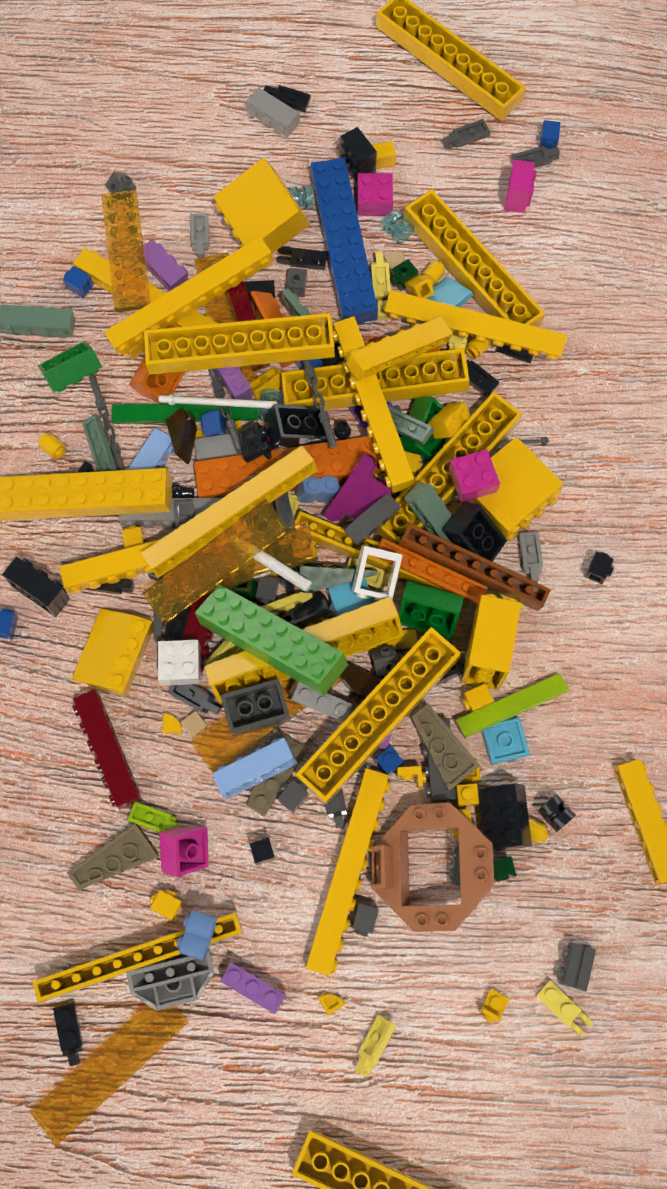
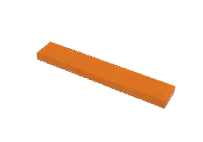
(435, 573)

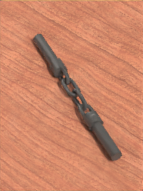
(101, 405)
(323, 416)
(230, 423)

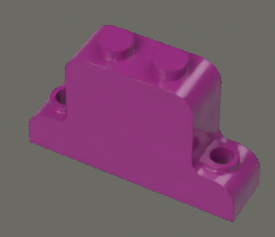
(358, 492)

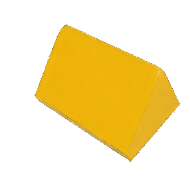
(268, 380)

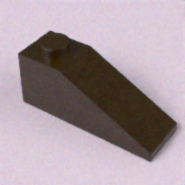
(182, 433)
(359, 682)

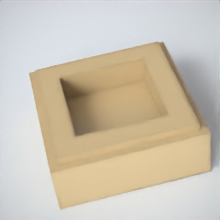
(394, 259)
(193, 724)

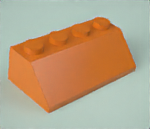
(267, 308)
(155, 384)

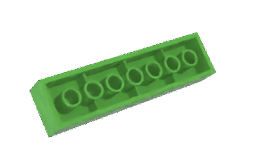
(272, 639)

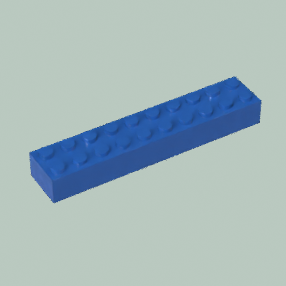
(343, 240)

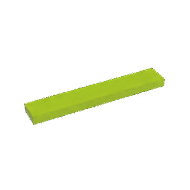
(512, 705)

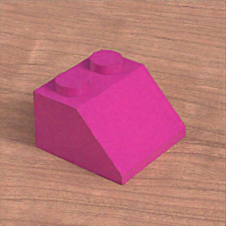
(184, 850)

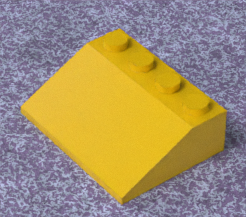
(113, 652)

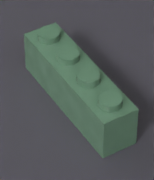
(37, 321)
(429, 509)

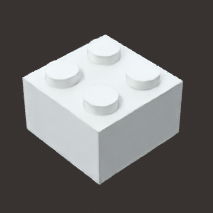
(179, 662)

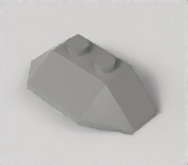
(171, 982)

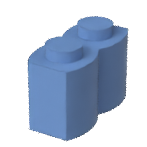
(317, 489)
(197, 935)

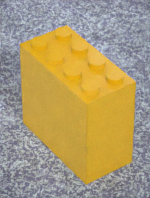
(261, 206)
(524, 489)
(491, 642)

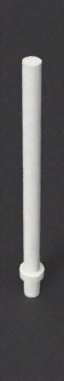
(172, 399)

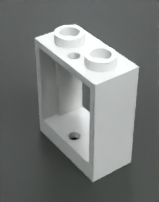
(364, 552)

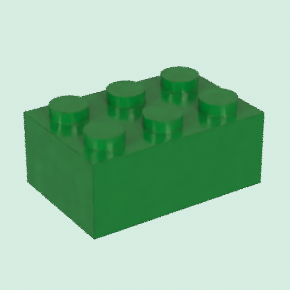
(429, 607)

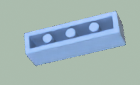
(154, 452)
(254, 768)

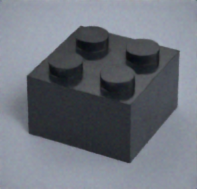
(358, 153)

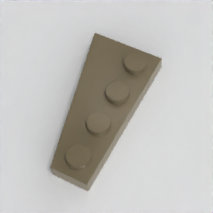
(447, 752)
(266, 792)
(117, 856)

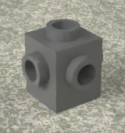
(120, 182)
(385, 660)

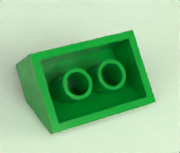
(70, 366)
(424, 410)

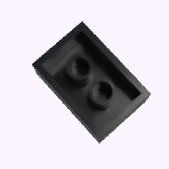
(294, 426)
(475, 531)
(36, 586)
(505, 816)

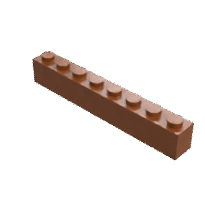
(474, 567)

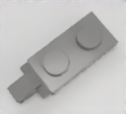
(199, 233)
(531, 554)

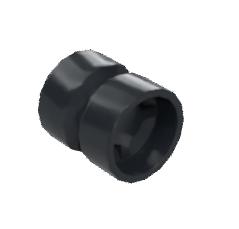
(556, 813)

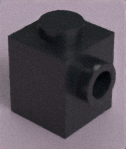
(600, 567)

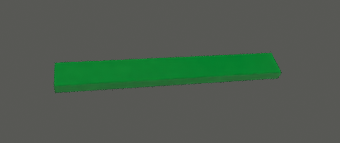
(160, 412)

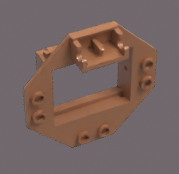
(391, 867)

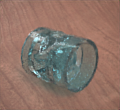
(303, 196)
(397, 226)
(269, 395)

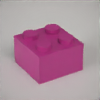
(520, 186)
(375, 194)
(474, 475)

